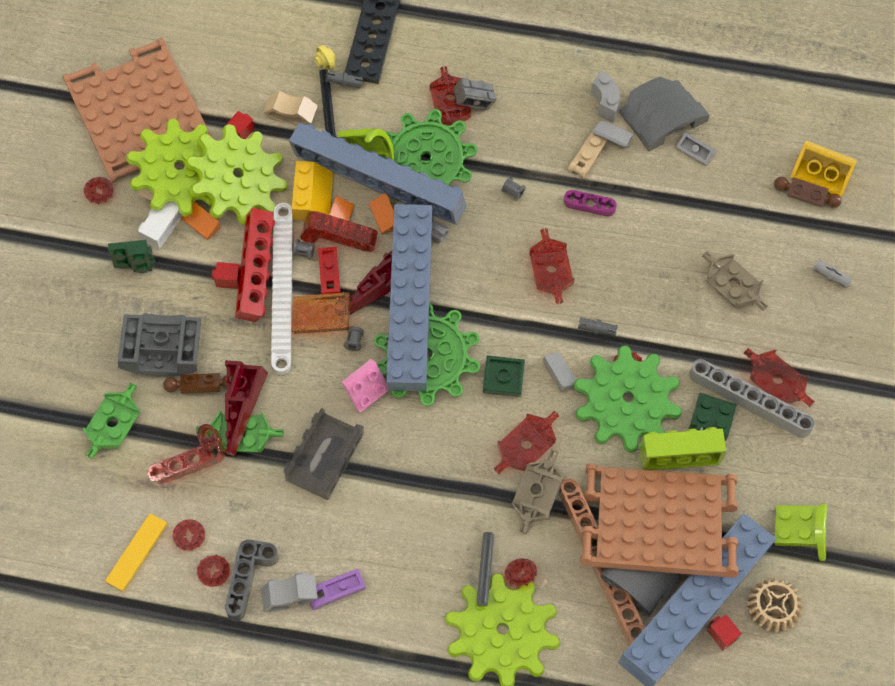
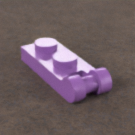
(338, 588)

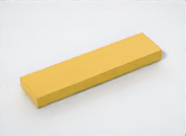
(136, 552)

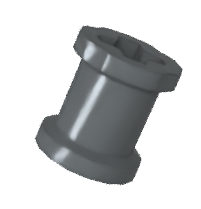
(513, 188)
(303, 249)
(354, 338)

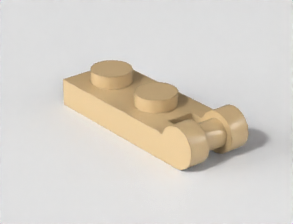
(587, 155)

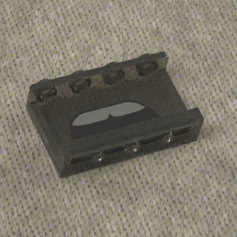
(323, 454)

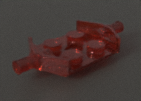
(449, 109)
(551, 253)
(770, 365)
(532, 429)

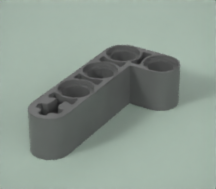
(245, 580)

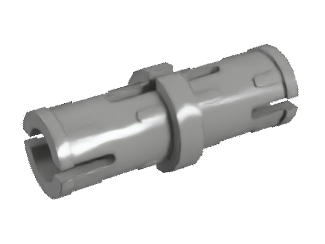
(832, 273)

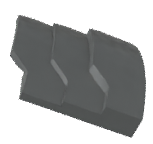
(661, 109)
(159, 344)

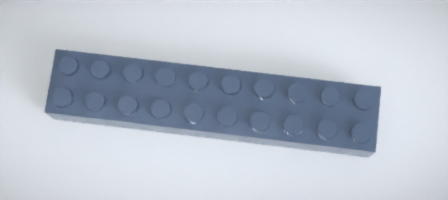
(377, 172)
(410, 298)
(693, 607)

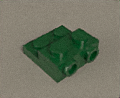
(132, 254)
(713, 413)

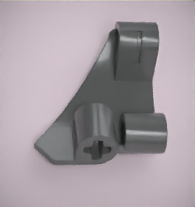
(643, 586)

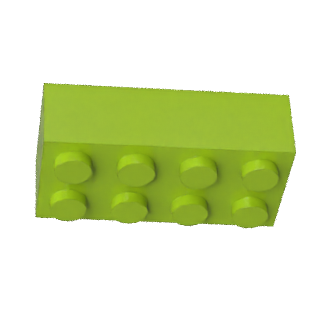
(682, 449)

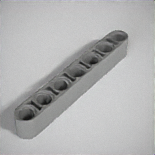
(758, 405)

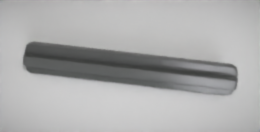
(485, 569)

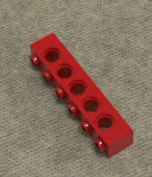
(245, 307)

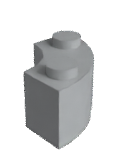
(607, 95)
(280, 593)

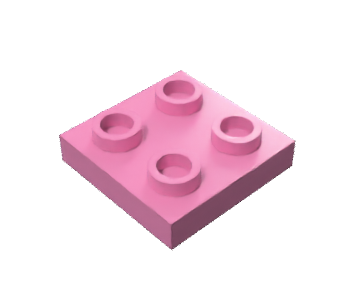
(365, 385)

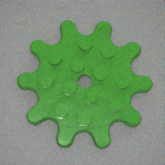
(436, 140)
(448, 356)
(624, 418)

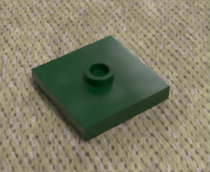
(503, 376)

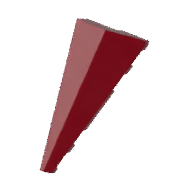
(374, 285)
(241, 399)

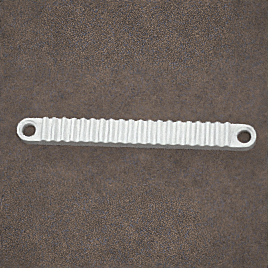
(282, 289)

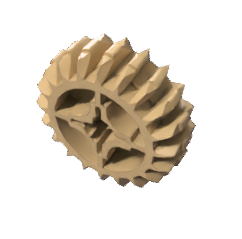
(766, 589)

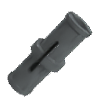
(344, 79)
(597, 326)

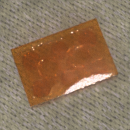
(320, 313)

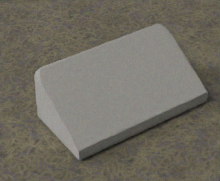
(613, 133)
(696, 148)
(559, 371)

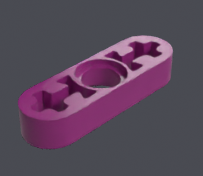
(593, 209)

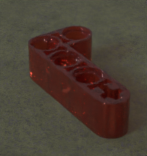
(338, 230)
(185, 458)

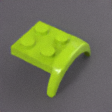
(370, 140)
(802, 526)

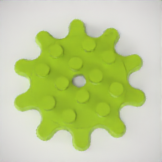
(158, 168)
(217, 176)
(499, 652)

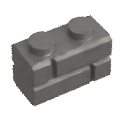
(474, 94)

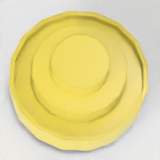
(325, 57)

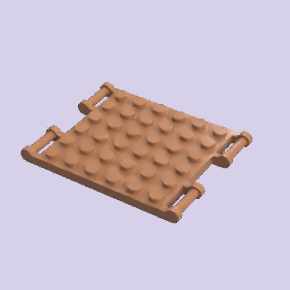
(132, 99)
(660, 521)

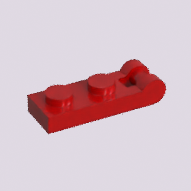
(329, 270)

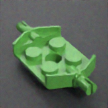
(117, 407)
(257, 433)

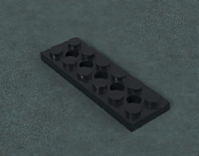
(379, 44)

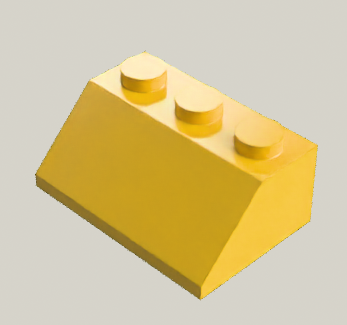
(824, 167)
(311, 189)

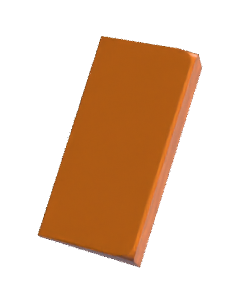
(342, 208)
(383, 213)
(202, 221)

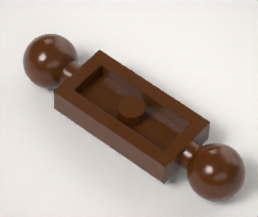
(807, 192)
(196, 383)

